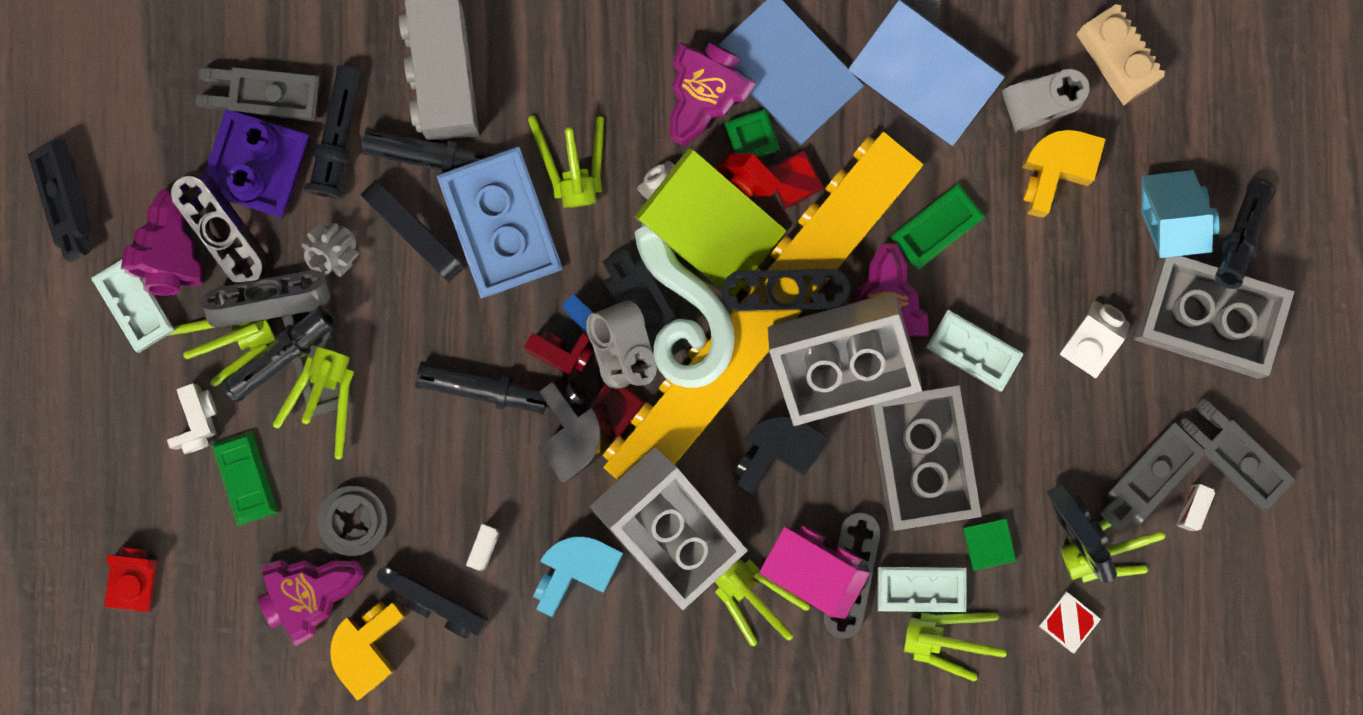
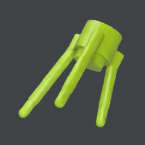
(577, 187)
(249, 334)
(326, 371)
(1079, 568)
(739, 583)
(925, 638)

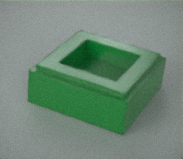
(752, 135)
(989, 544)

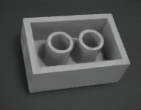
(439, 69)
(1213, 323)
(844, 359)
(925, 459)
(668, 528)

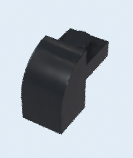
(584, 432)
(781, 441)

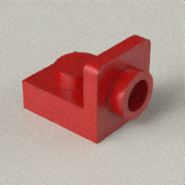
(748, 174)
(130, 580)

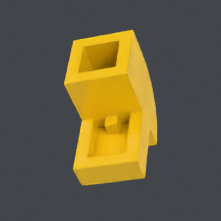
(1064, 156)
(353, 649)

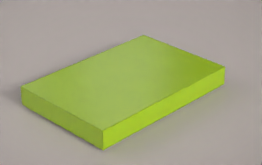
(709, 221)

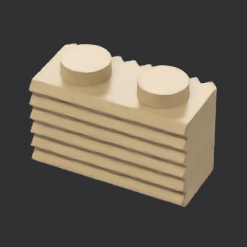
(1120, 54)

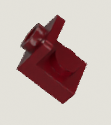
(551, 351)

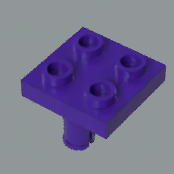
(256, 162)

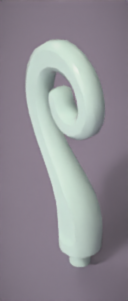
(670, 272)

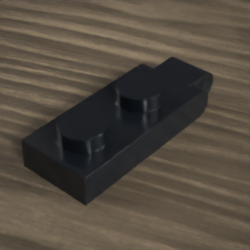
(61, 199)
(635, 284)
(1085, 536)
(426, 600)

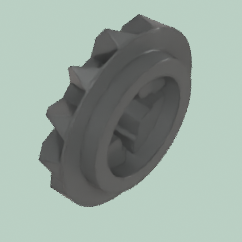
(332, 526)

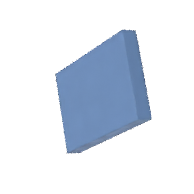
(793, 70)
(926, 72)
(499, 222)

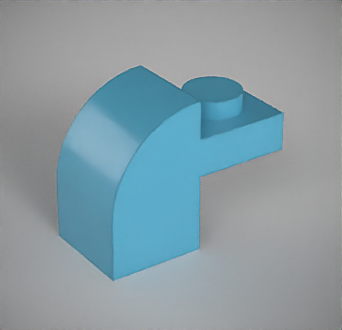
(577, 559)

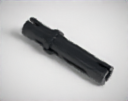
(417, 151)
(1234, 265)
(315, 325)
(479, 387)

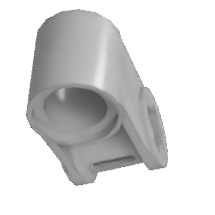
(1038, 101)
(619, 342)

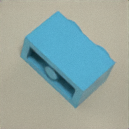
(1178, 214)

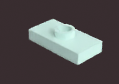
(132, 307)
(974, 351)
(921, 589)

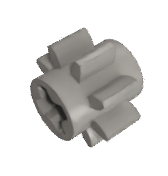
(330, 249)

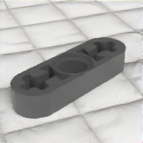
(284, 296)
(869, 545)

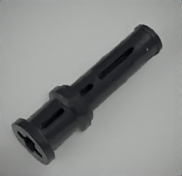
(347, 82)

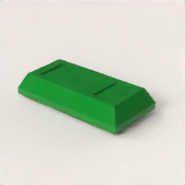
(937, 226)
(244, 478)

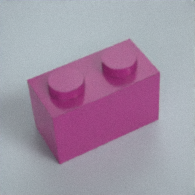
(814, 571)

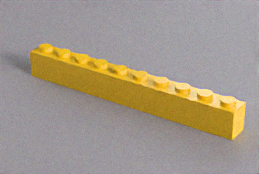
(823, 243)

